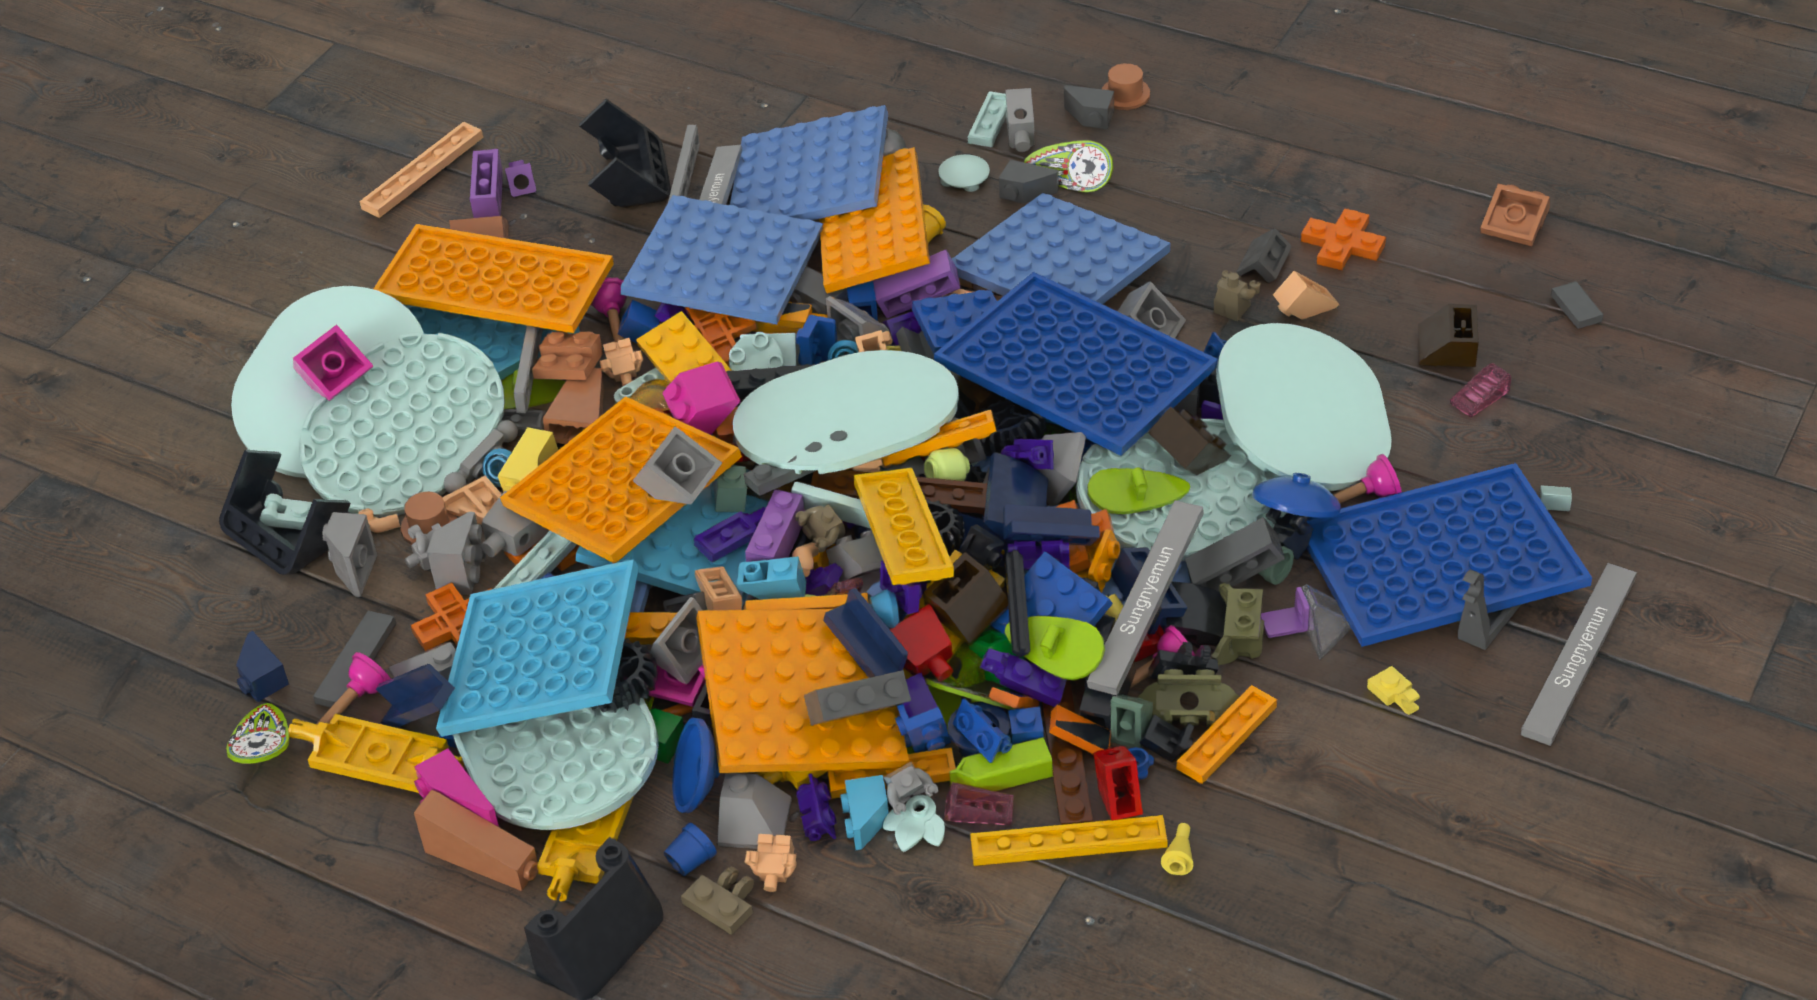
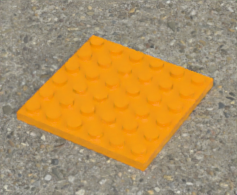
(589, 484)
(756, 687)

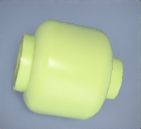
(947, 465)

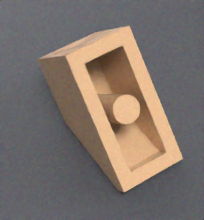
(1303, 297)

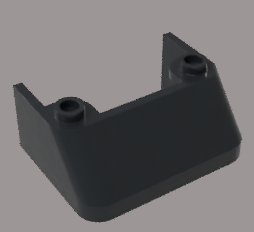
(637, 155)
(278, 547)

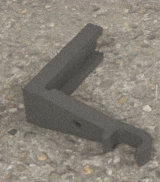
(1476, 624)

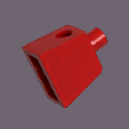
(926, 644)
(1118, 773)

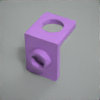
(517, 168)
(1288, 620)

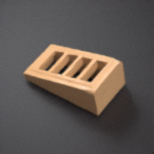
(718, 594)

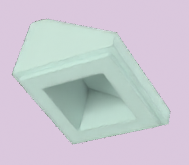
(1556, 497)

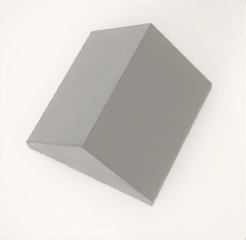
(678, 646)

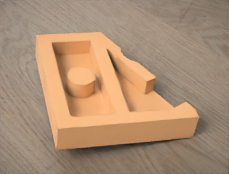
(474, 497)

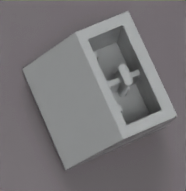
(457, 554)

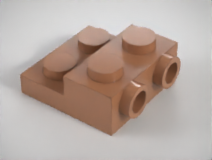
(1515, 214)
(568, 356)

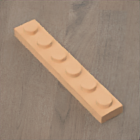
(421, 169)

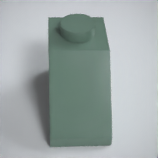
(730, 490)
(1129, 719)

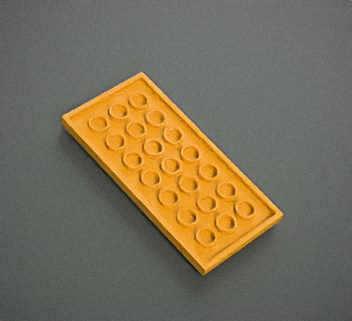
(879, 238)
(495, 278)

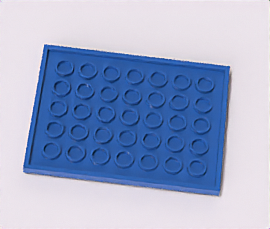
(1076, 362)
(1405, 555)

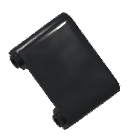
(601, 933)

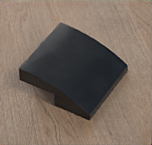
(1204, 613)

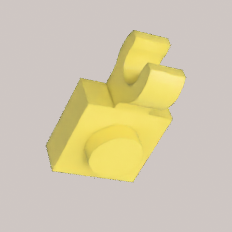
(1393, 687)

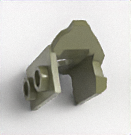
(1242, 624)
(1212, 696)

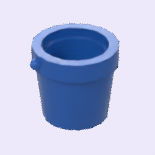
(689, 850)

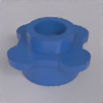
(1143, 761)

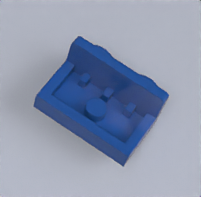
(816, 339)
(924, 730)

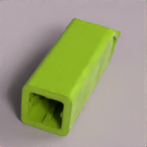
(1020, 765)

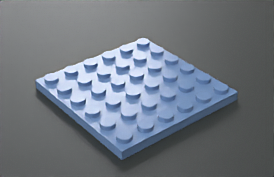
(813, 166)
(1063, 245)
(723, 259)

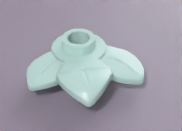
(914, 825)

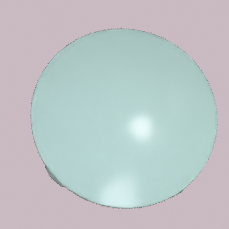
(964, 172)
(756, 352)

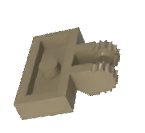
(717, 903)

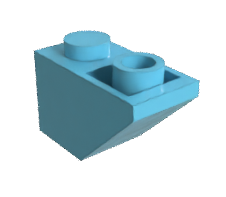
(772, 578)
(867, 808)

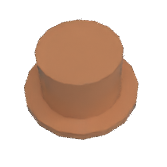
(1128, 86)
(425, 510)

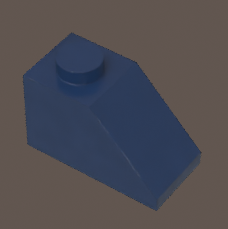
(259, 669)

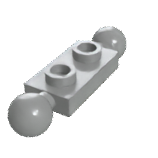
(472, 465)

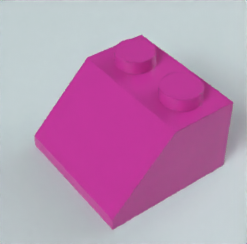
(331, 363)
(702, 397)

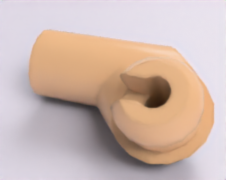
(382, 524)
(806, 554)

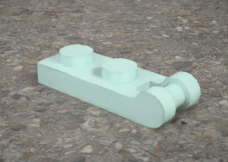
(294, 511)

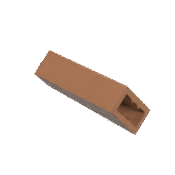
(575, 407)
(473, 842)

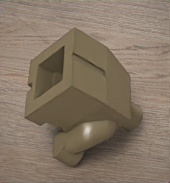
(1234, 296)
(821, 526)

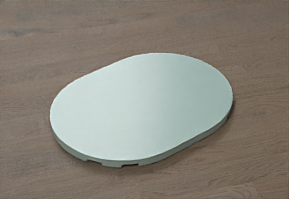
(875, 396)
(272, 397)
(1302, 404)
(402, 423)
(1221, 491)
(562, 765)

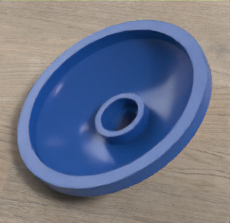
(1297, 496)
(694, 766)

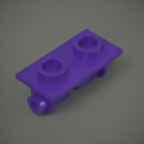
(1033, 452)
(1031, 553)
(815, 798)

